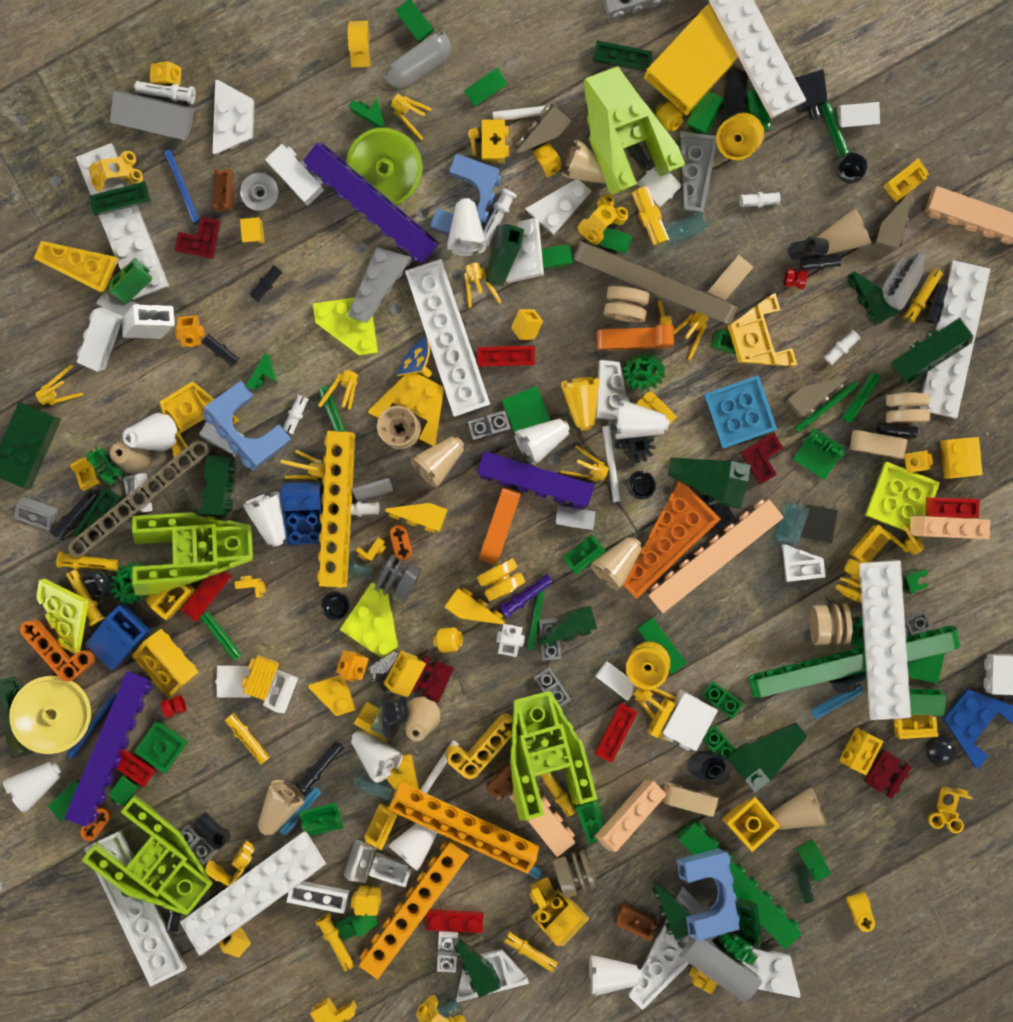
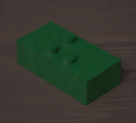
(932, 351)
(26, 444)

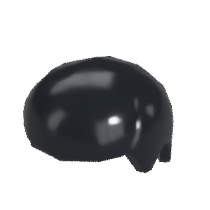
(851, 167)
(641, 485)
(97, 582)
(335, 606)
(940, 751)

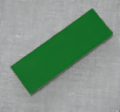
(653, 633)

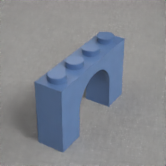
(478, 174)
(252, 451)
(722, 915)

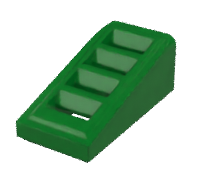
(722, 346)

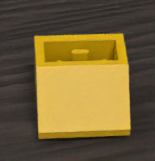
(169, 601)
(560, 918)

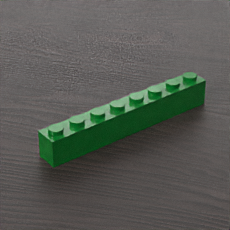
(771, 917)

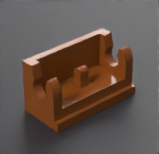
(223, 190)
(501, 783)
(635, 921)

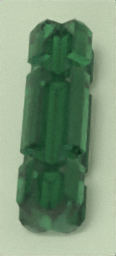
(804, 884)

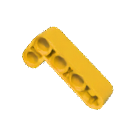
(483, 743)

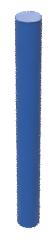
(182, 187)
(93, 724)

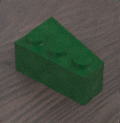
(218, 485)

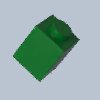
(124, 791)

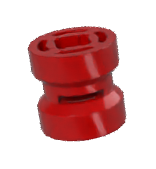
(795, 278)
(173, 706)

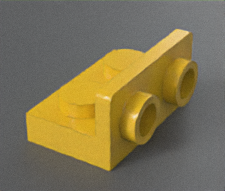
(861, 751)

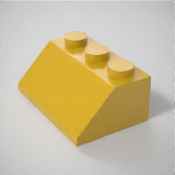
(164, 663)

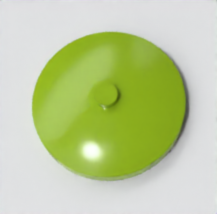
(387, 162)

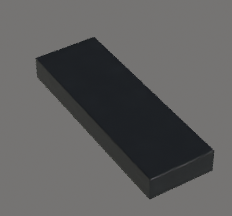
(734, 94)

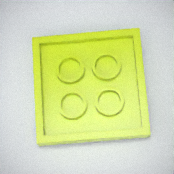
(900, 496)

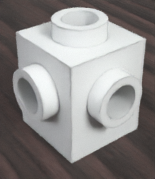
(510, 640)

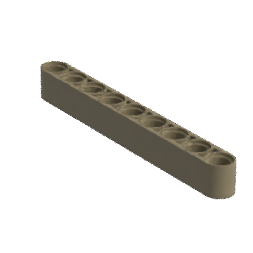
(655, 282)
(131, 503)

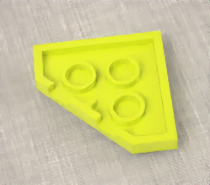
(353, 333)
(64, 612)
(372, 622)

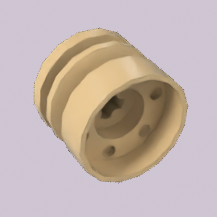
(397, 417)
(830, 624)

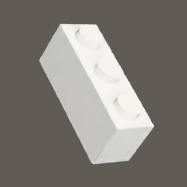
(295, 174)
(99, 339)
(319, 897)

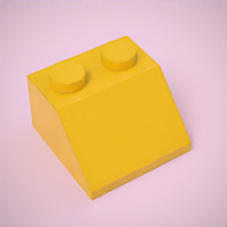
(961, 457)
(750, 823)

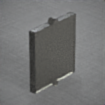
(820, 524)
(382, 667)

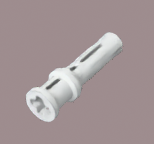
(173, 92)
(500, 209)

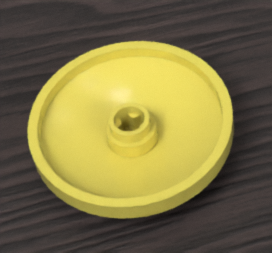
(50, 715)

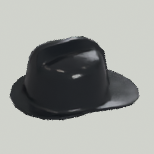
(848, 683)
(393, 714)
(710, 767)

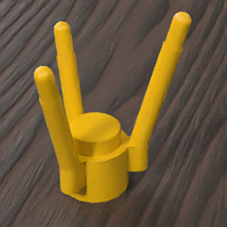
(402, 105)
(474, 273)
(697, 322)
(348, 381)
(47, 393)
(316, 469)
(597, 470)
(913, 543)
(645, 694)

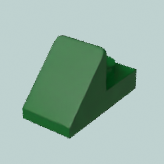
(371, 115)
(264, 368)
(813, 860)
(355, 925)

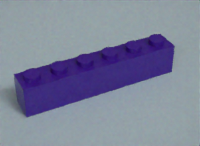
(536, 479)

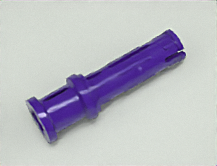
(519, 600)

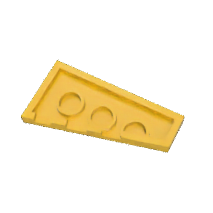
(84, 266)

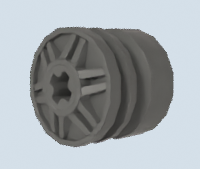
(397, 579)

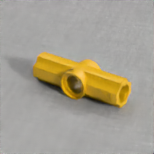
(649, 216)

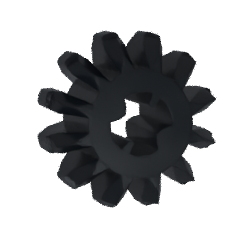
(632, 448)

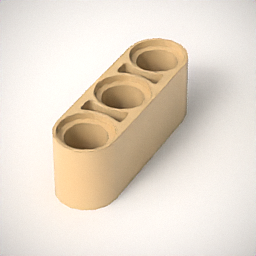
(731, 278)
(878, 444)
(690, 799)

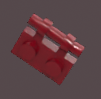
(437, 681)
(882, 771)

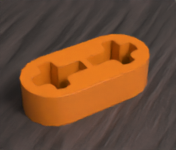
(405, 540)
(99, 826)

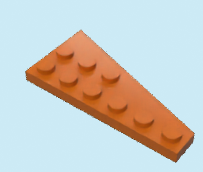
(675, 532)

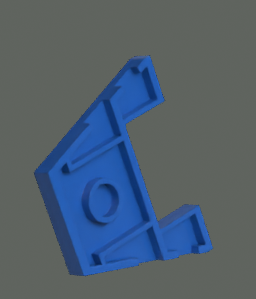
(970, 717)

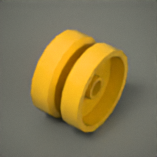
(729, 134)
(500, 578)
(640, 673)

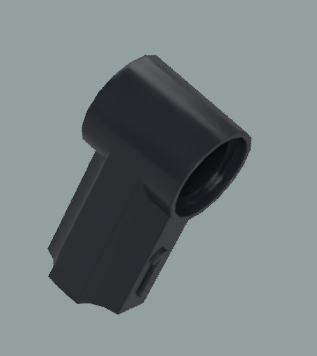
(807, 248)
(210, 829)

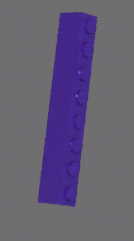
(371, 202)
(108, 749)

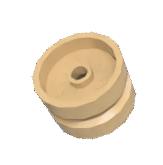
(626, 304)
(908, 407)

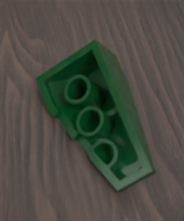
(717, 478)
(8, 690)
(766, 756)

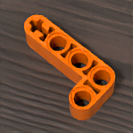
(636, 338)
(499, 526)
(53, 647)

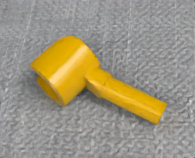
(473, 134)
(664, 320)

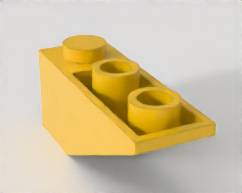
(425, 514)
(466, 607)

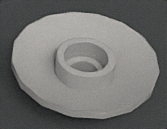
(255, 183)

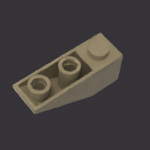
(548, 127)
(890, 230)
(807, 397)

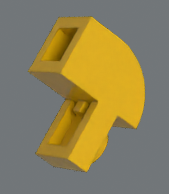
(359, 43)
(327, 1012)

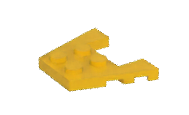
(753, 340)
(420, 397)
(186, 410)

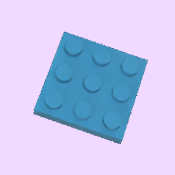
(740, 412)

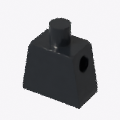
(814, 91)

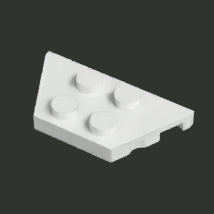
(231, 118)
(506, 969)
(775, 971)

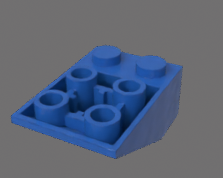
(302, 512)
(118, 636)

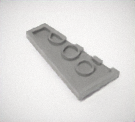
(699, 155)
(377, 282)

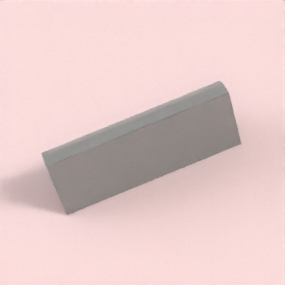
(151, 115)
(721, 968)

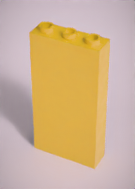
(693, 62)

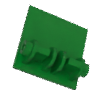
(819, 453)
(101, 455)

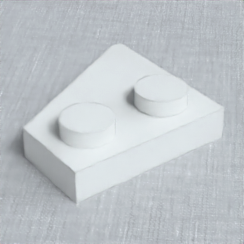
(801, 565)

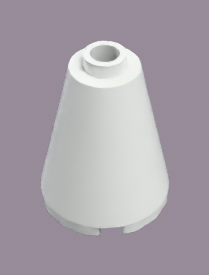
(466, 230)
(639, 421)
(152, 433)
(541, 439)
(267, 517)
(375, 755)
(31, 785)
(414, 844)
(611, 975)

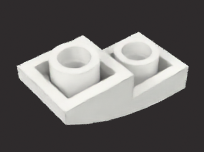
(616, 680)
(446, 954)

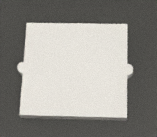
(660, 187)
(230, 681)

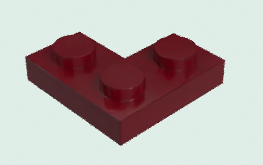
(203, 243)
(757, 455)

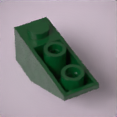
(504, 252)
(871, 298)
(572, 623)
(673, 910)
(482, 972)

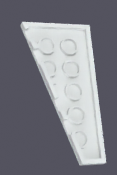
(663, 959)

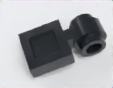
(723, 512)

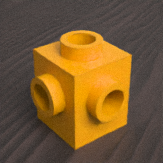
(189, 331)
(352, 665)

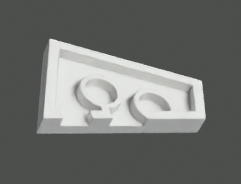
(559, 205)
(529, 258)
(610, 390)

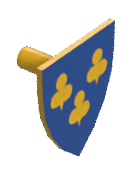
(416, 359)

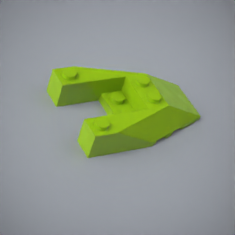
(621, 120)
(199, 549)
(543, 744)
(161, 871)

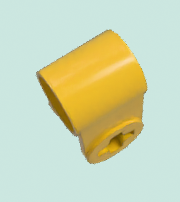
(860, 909)

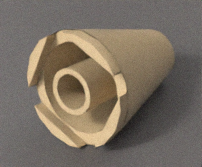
(582, 164)
(846, 233)
(130, 459)
(438, 460)
(617, 562)
(421, 718)
(279, 806)
(800, 812)

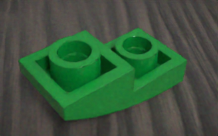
(414, 20)
(486, 87)
(615, 240)
(557, 257)
(722, 700)
(718, 742)

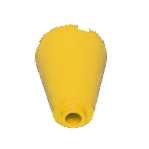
(582, 400)

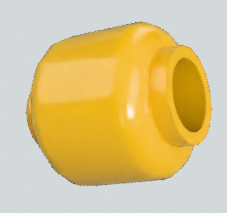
(669, 116)
(448, 640)

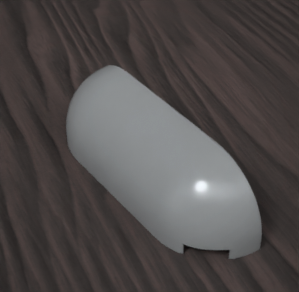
(419, 61)
(903, 280)

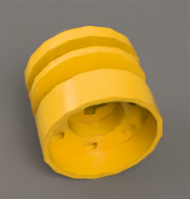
(853, 584)

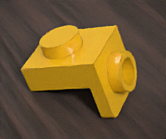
(165, 73)
(548, 159)
(918, 461)
(85, 474)
(377, 549)
(247, 581)
(541, 891)

